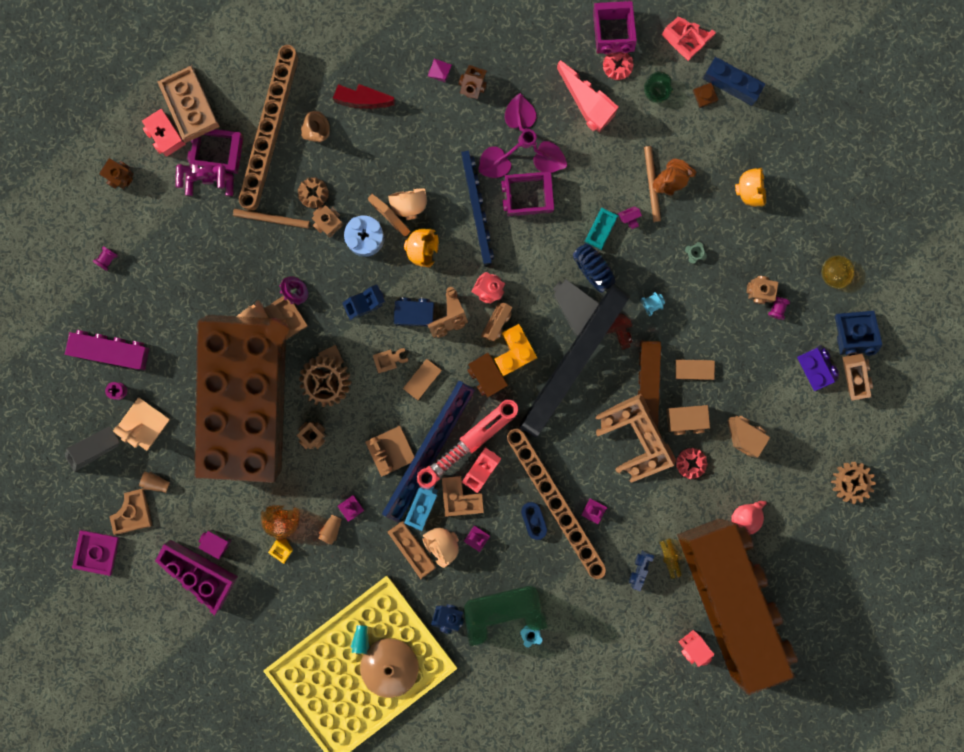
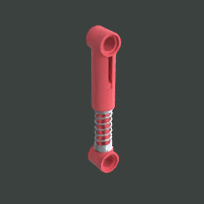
(469, 442)

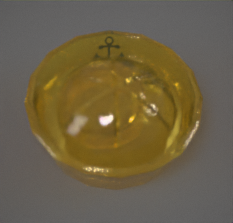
(838, 272)

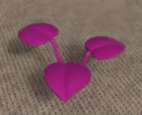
(522, 115)

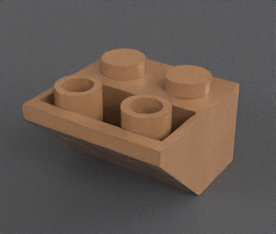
(747, 438)

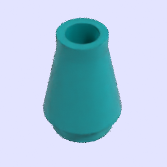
(360, 641)

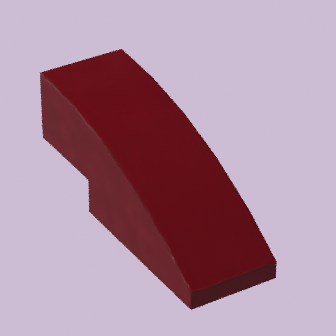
(362, 98)

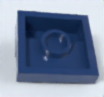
(858, 333)

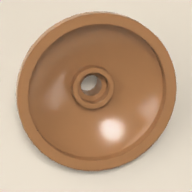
(391, 654)

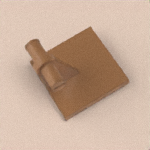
(455, 316)

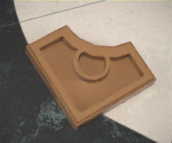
(388, 214)
(133, 513)

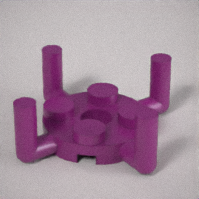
(207, 174)

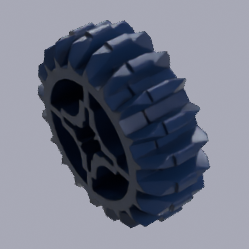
(594, 267)

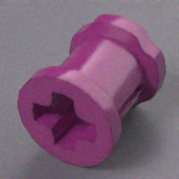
(105, 258)
(779, 308)
(114, 385)

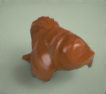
(674, 177)

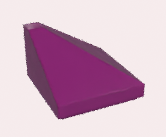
(439, 70)

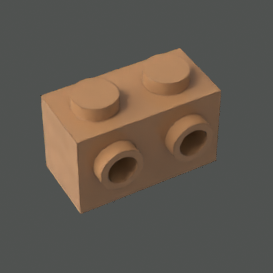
(857, 377)
(688, 418)

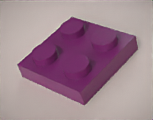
(95, 552)

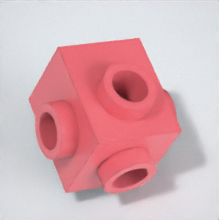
(488, 288)

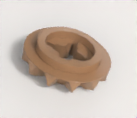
(313, 201)

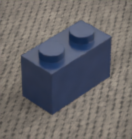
(413, 313)

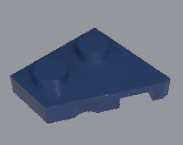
(642, 561)

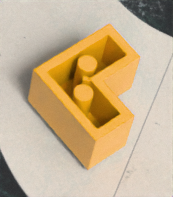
(519, 354)

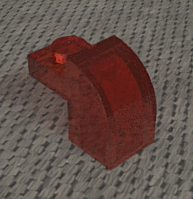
(620, 326)

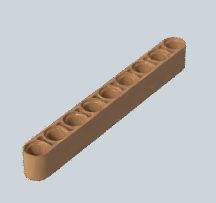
(268, 119)
(553, 493)

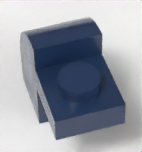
(364, 302)

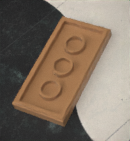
(188, 104)

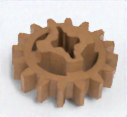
(857, 476)

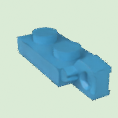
(421, 507)

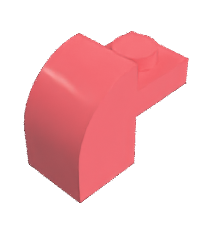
(481, 470)

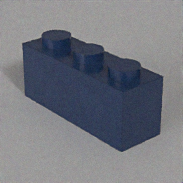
(733, 81)

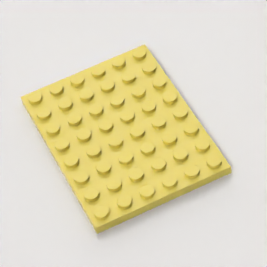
(324, 678)

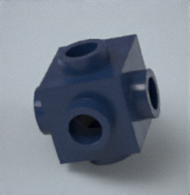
(447, 618)

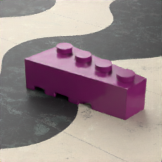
(198, 575)

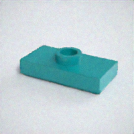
(601, 228)

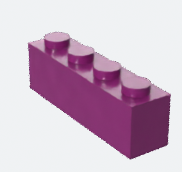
(107, 351)

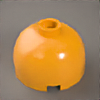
(752, 187)
(422, 243)

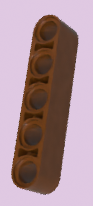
(650, 376)

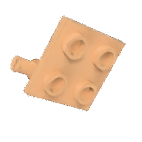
(141, 425)

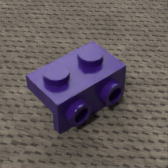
(818, 367)

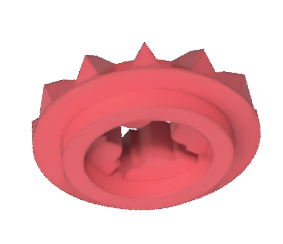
(620, 73)
(683, 465)

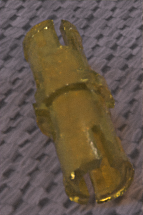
(670, 558)

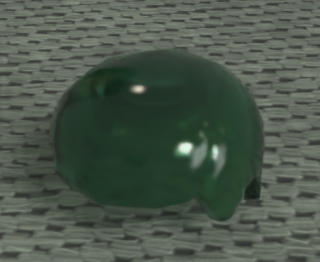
(659, 80)

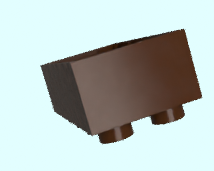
(239, 400)
(735, 605)

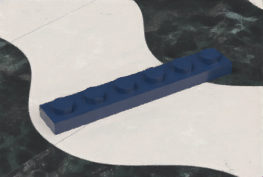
(476, 200)

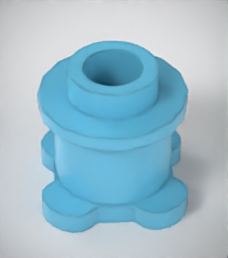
(653, 303)
(528, 641)

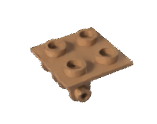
(390, 451)

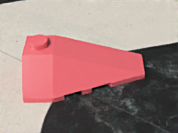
(594, 106)

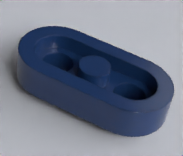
(534, 520)

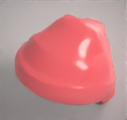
(750, 516)

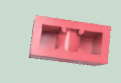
(154, 125)

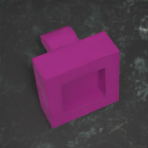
(630, 216)
(350, 508)
(593, 511)
(476, 538)

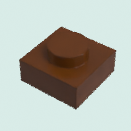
(705, 95)

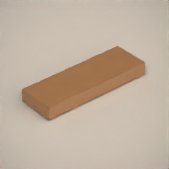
(411, 549)

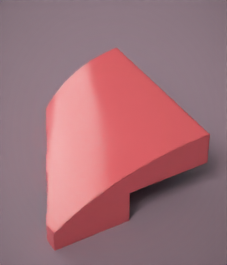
(682, 32)

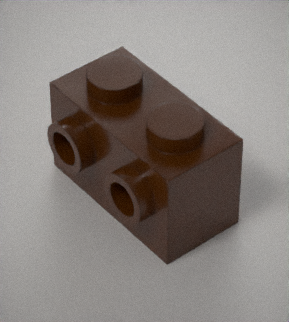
(487, 375)

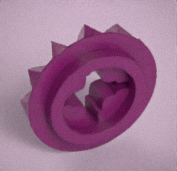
(290, 283)

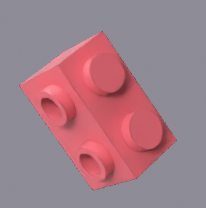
(696, 649)

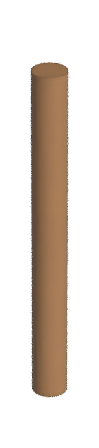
(651, 177)
(271, 218)

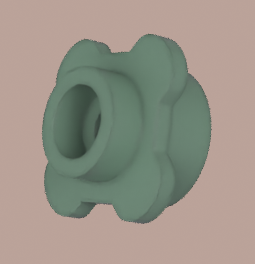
(701, 252)

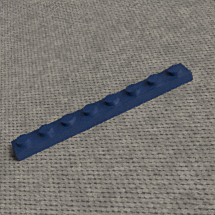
(428, 451)

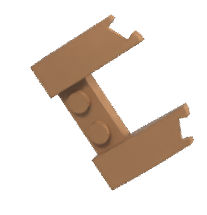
(657, 455)

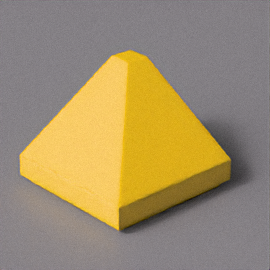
(283, 548)

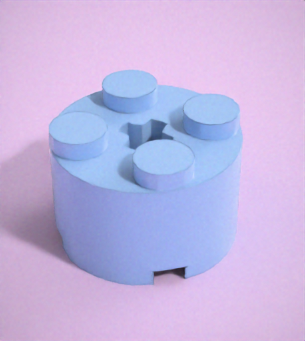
(357, 227)

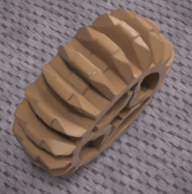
(319, 375)

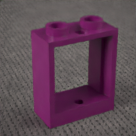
(611, 11)
(235, 150)
(527, 177)

